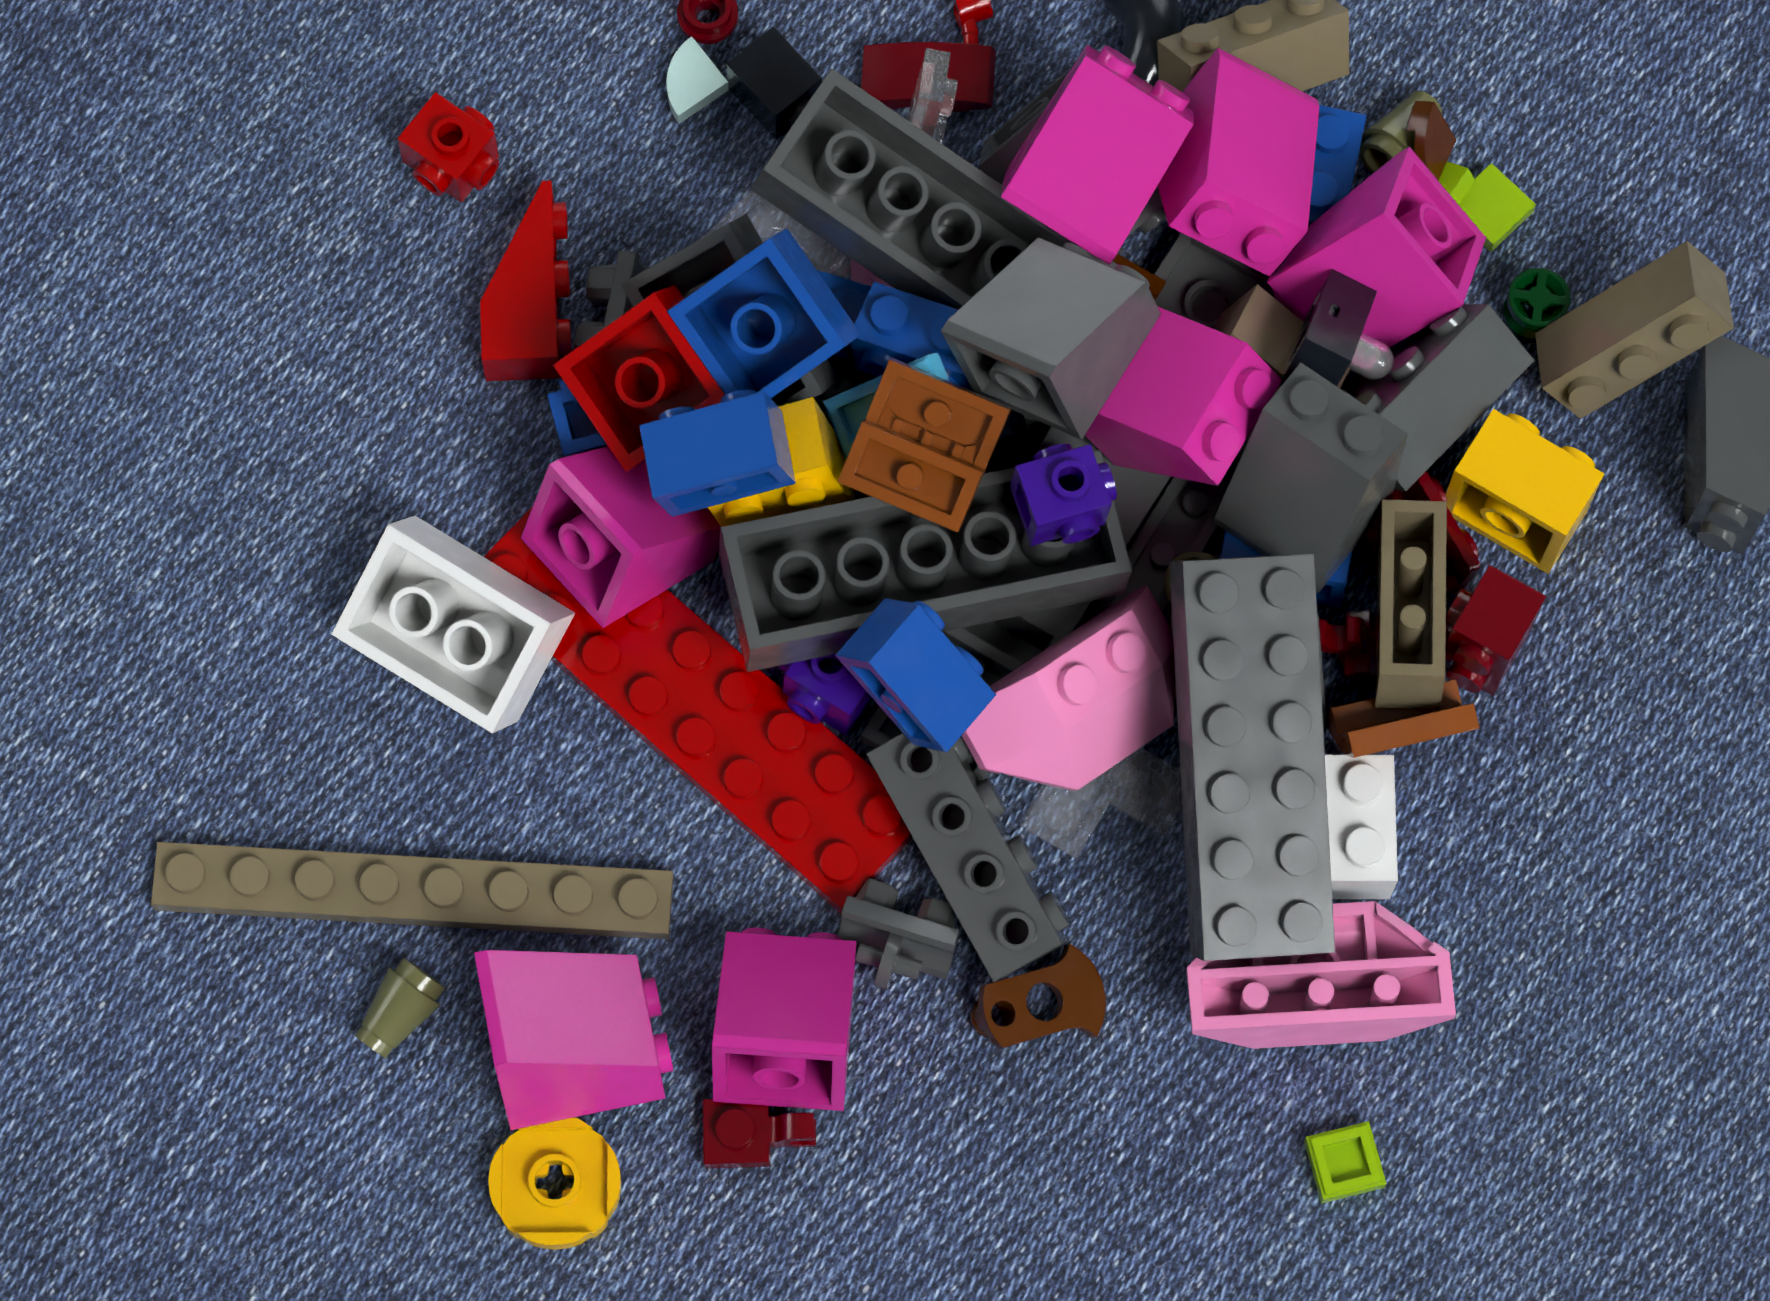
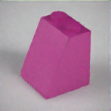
(1098, 152)
(1244, 164)
(1396, 237)
(1184, 402)
(611, 537)
(783, 1020)
(571, 1033)

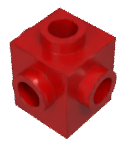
(450, 148)

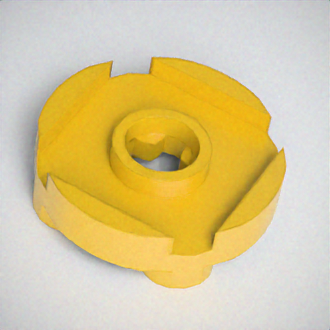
(582, 1209)

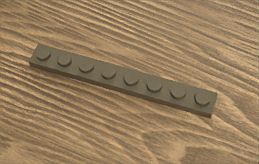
(412, 890)

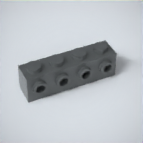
(972, 853)

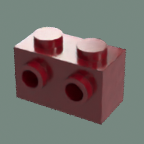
(1488, 630)

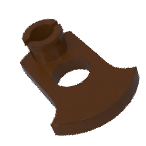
(1078, 995)

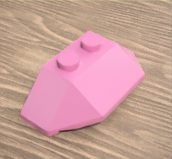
(1082, 699)
(1370, 990)

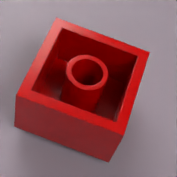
(637, 373)

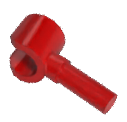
(968, 13)

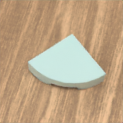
(692, 81)

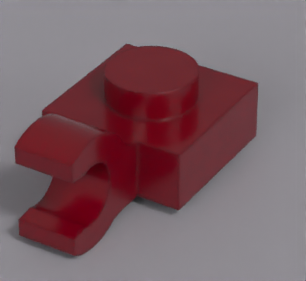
(1354, 645)
(744, 1134)

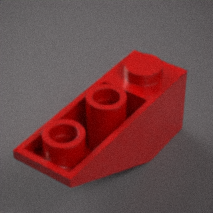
(521, 301)

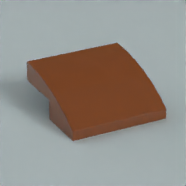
(924, 444)
(1366, 730)

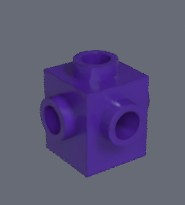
(1063, 494)
(824, 692)

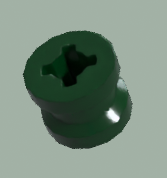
(1541, 292)

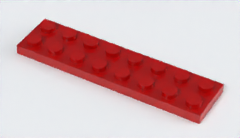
(727, 732)

